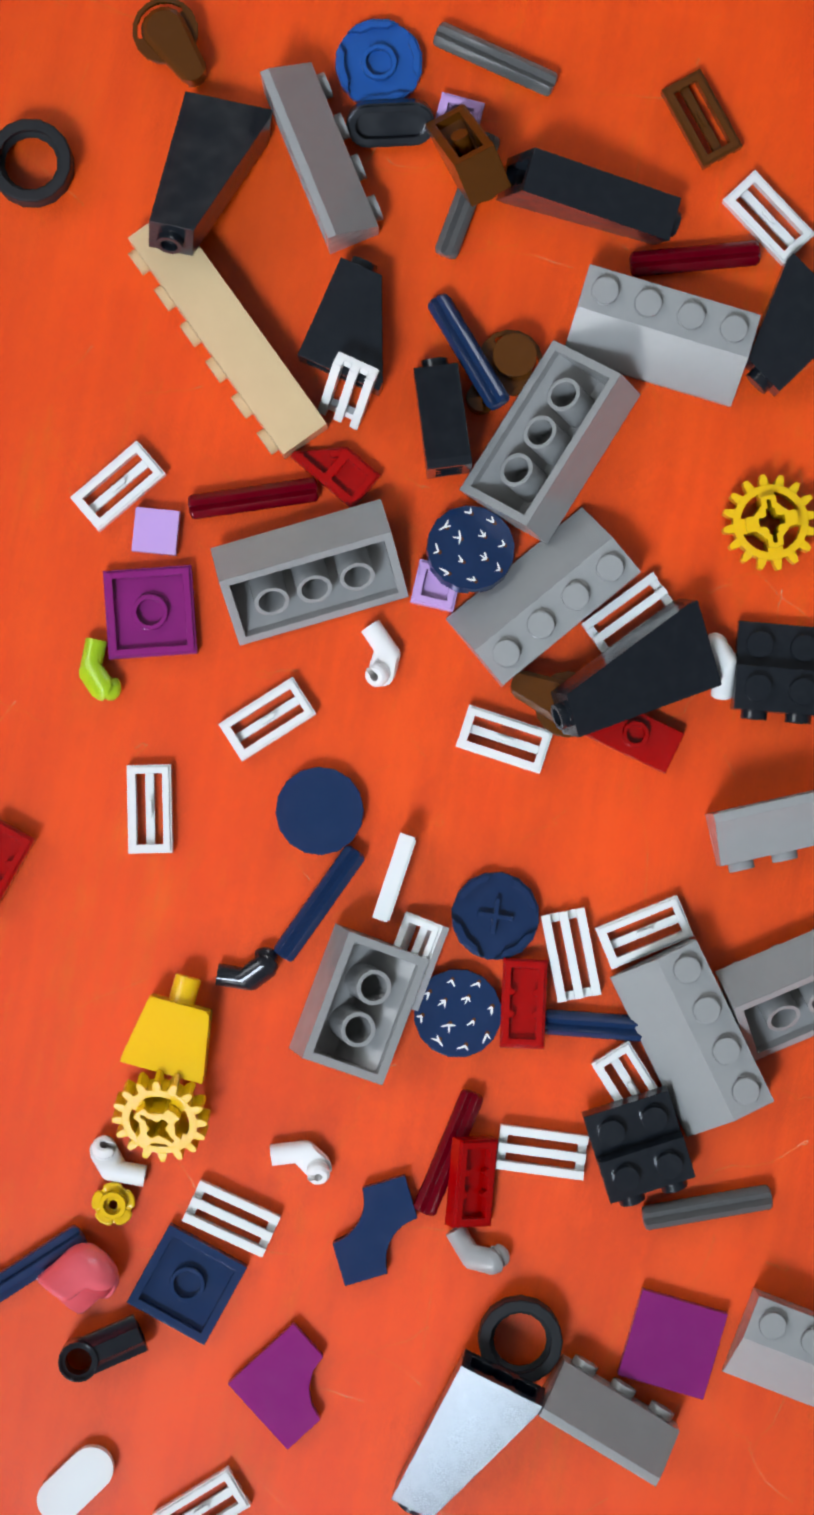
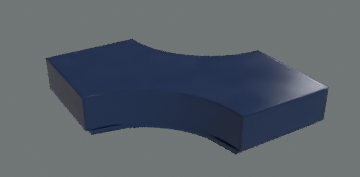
(364, 1249)

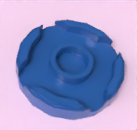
(378, 61)

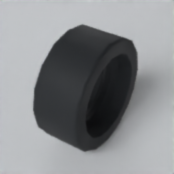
(65, 163)
(529, 1306)

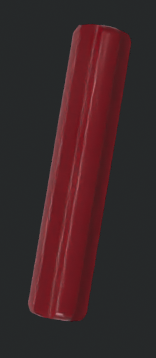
(694, 258)
(253, 498)
(437, 1176)

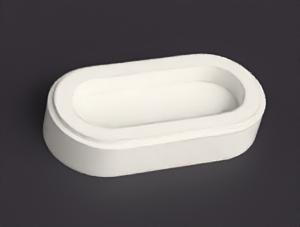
(76, 1481)

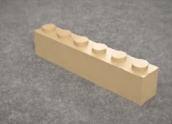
(235, 345)

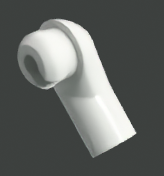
(385, 655)
(726, 665)
(305, 1156)
(113, 1166)

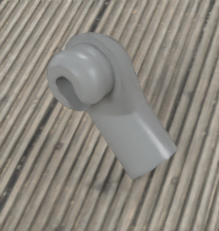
(478, 1257)

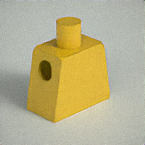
(172, 1033)

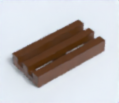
(718, 152)

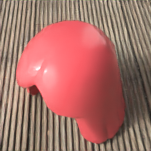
(81, 1277)

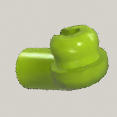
(94, 674)

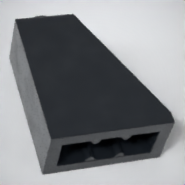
(348, 321)
(786, 330)
(442, 418)

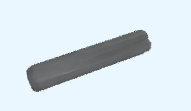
(495, 58)
(457, 221)
(707, 1207)

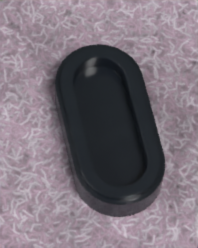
(389, 122)

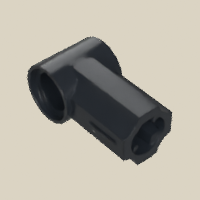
(105, 1346)

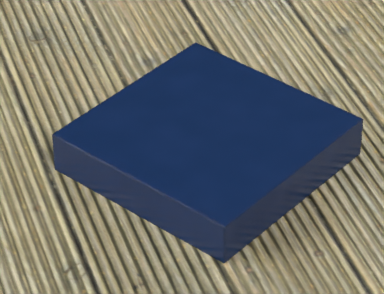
(187, 1283)

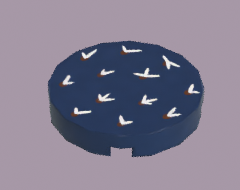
(470, 549)
(458, 1013)

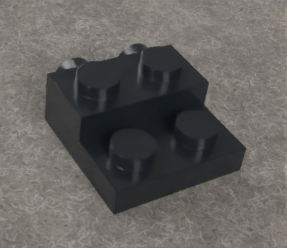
(774, 671)
(639, 1146)

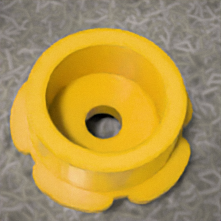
(124, 1199)

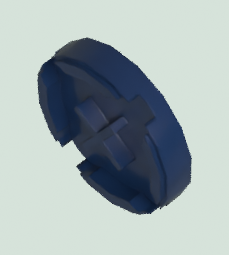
(319, 811)
(495, 915)

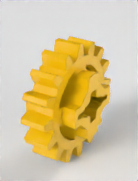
(750, 525)
(161, 1115)

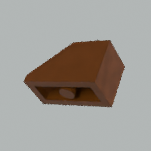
(468, 155)

